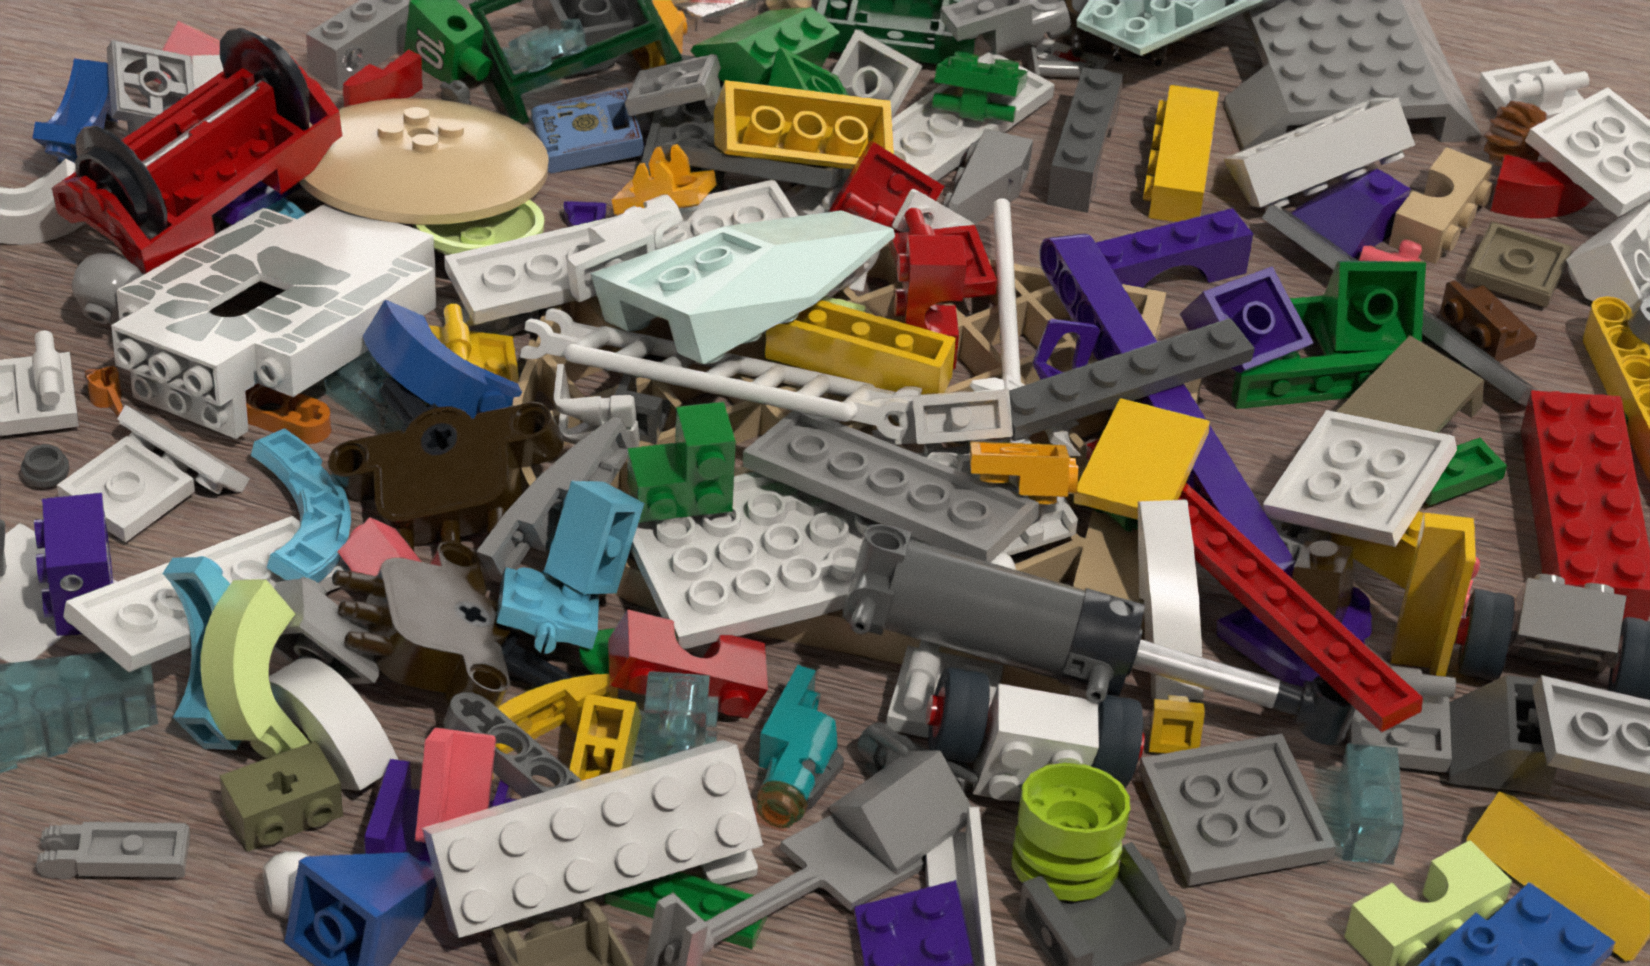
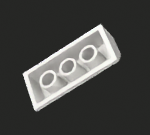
(1321, 152)

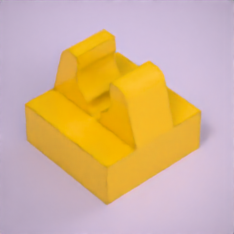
(1176, 725)

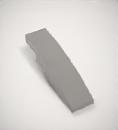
(537, 511)

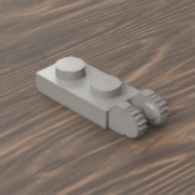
(114, 850)

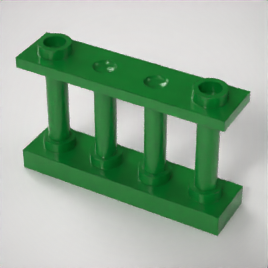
(1307, 378)

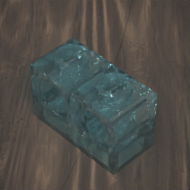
(677, 714)

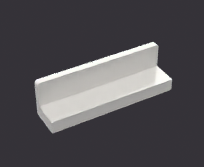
(963, 860)

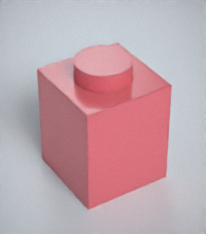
(373, 544)

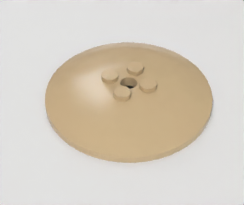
(428, 162)

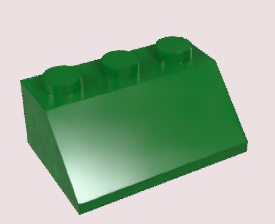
(749, 48)

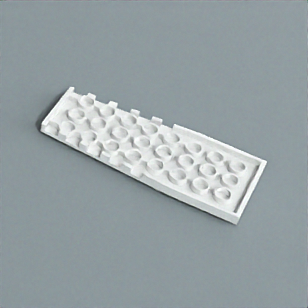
(779, 554)

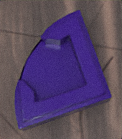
(583, 212)

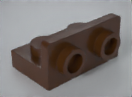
(1486, 321)

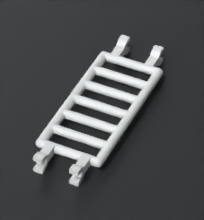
(582, 342)

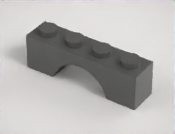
(1083, 139)

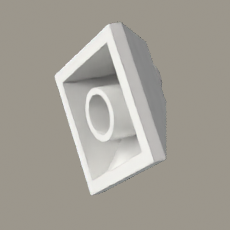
(875, 70)

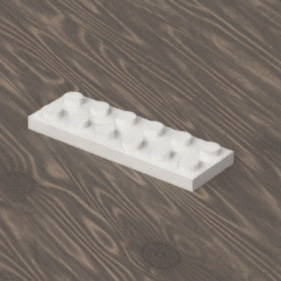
(143, 616)

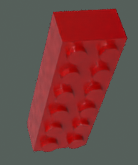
(1586, 494)

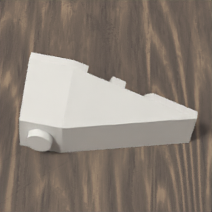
(1616, 260)

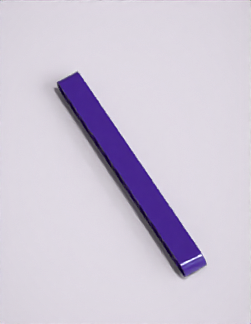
(1097, 297)

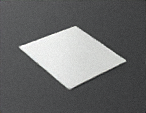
(22, 622)

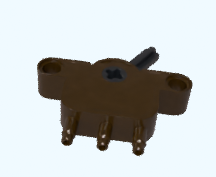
(438, 627)

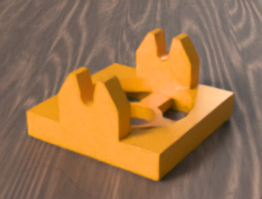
(665, 178)

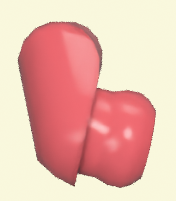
(1407, 251)

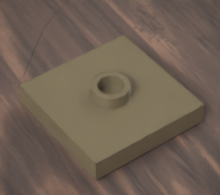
(1518, 264)

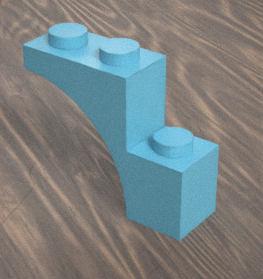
(199, 588)

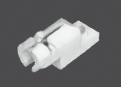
(622, 239)
(952, 417)

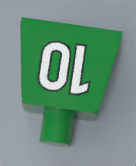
(446, 40)

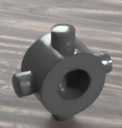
(455, 92)

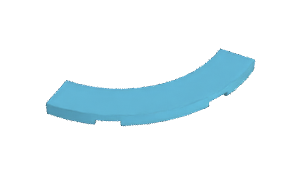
(320, 502)

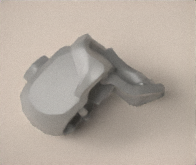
(97, 283)

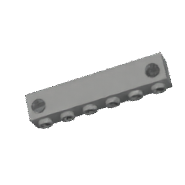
(358, 36)

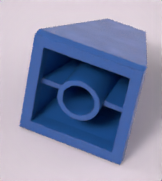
(357, 907)

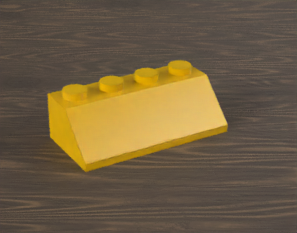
(799, 124)

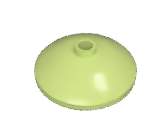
(464, 236)

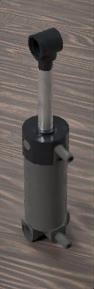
(1050, 629)

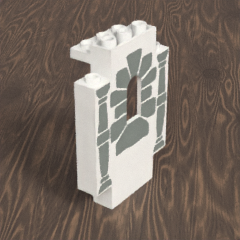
(334, 282)

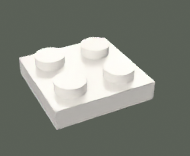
(133, 484)

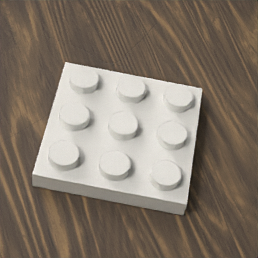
(1601, 148)
(1360, 477)

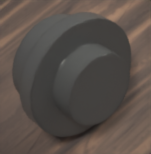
(44, 466)

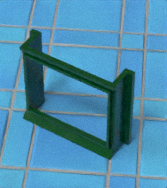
(512, 86)

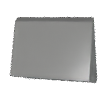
(905, 808)

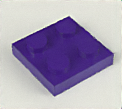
(916, 929)

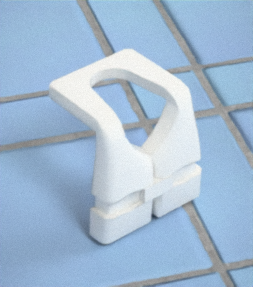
(592, 411)

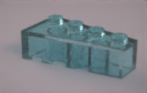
(68, 700)

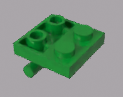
(978, 82)

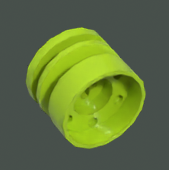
(1071, 830)

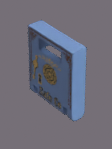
(582, 132)

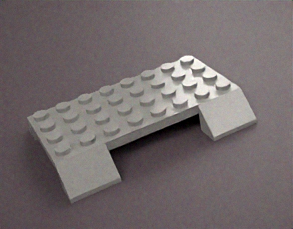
(1338, 55)

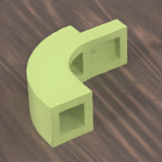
(237, 667)

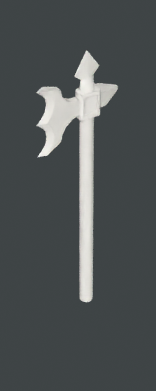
(1008, 324)

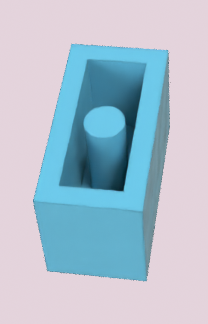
(593, 537)

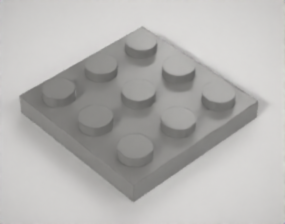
(1236, 809)

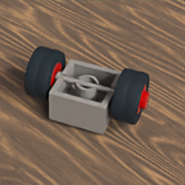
(1557, 627)

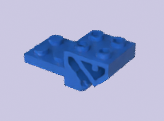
(1525, 932)

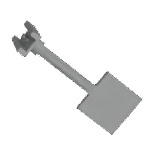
(828, 858)

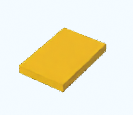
(1141, 458)

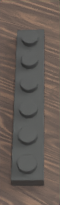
(1127, 377)

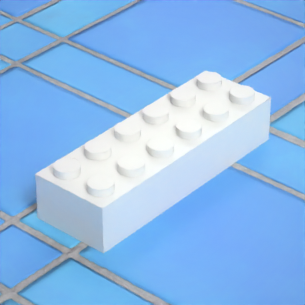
(592, 837)

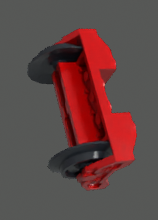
(184, 165)

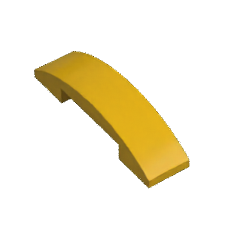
(554, 705)

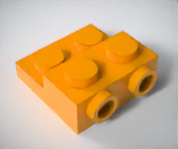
(1040, 469)

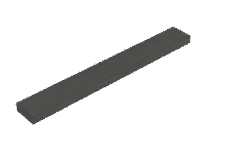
(1432, 327)

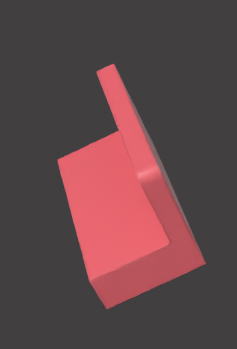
(454, 776)

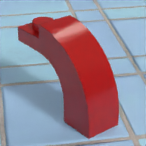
(1536, 190)

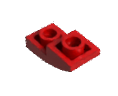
(396, 81)

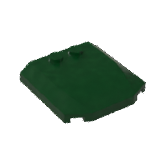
(903, 25)

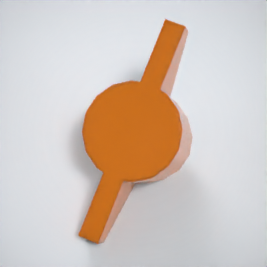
(105, 388)

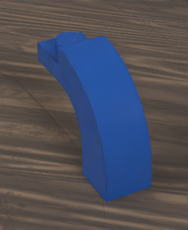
(427, 368)

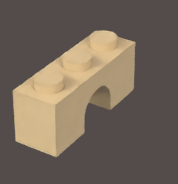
(1450, 202)

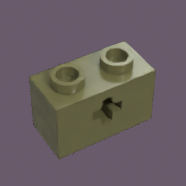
(281, 796)

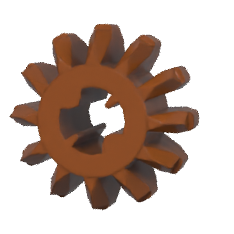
(1510, 131)

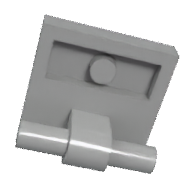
(1422, 739)

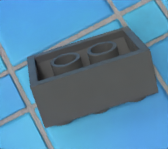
(598, 18)

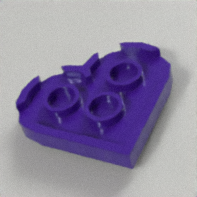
(1265, 648)

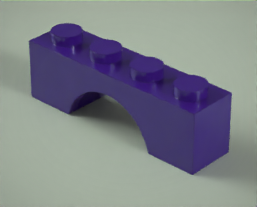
(1213, 243)

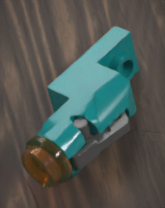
(798, 752)

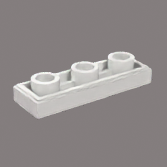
(181, 452)

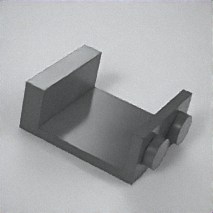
(1118, 928)

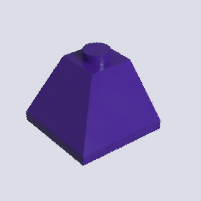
(1356, 210)
(1260, 312)

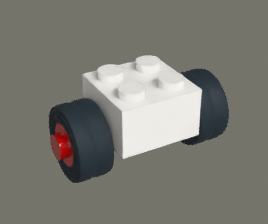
(1028, 731)

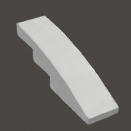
(1169, 587)

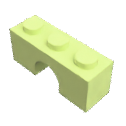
(1403, 932)

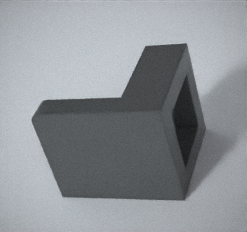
(650, 410)

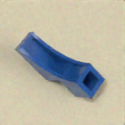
(83, 105)

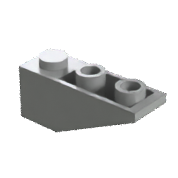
(993, 171)

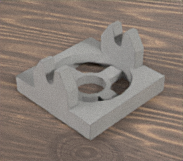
(129, 59)
(672, 87)

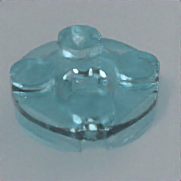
(539, 45)

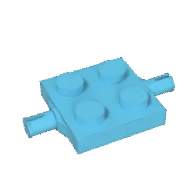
(547, 609)

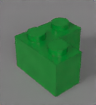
(686, 475)

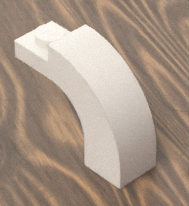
(30, 212)
(335, 718)

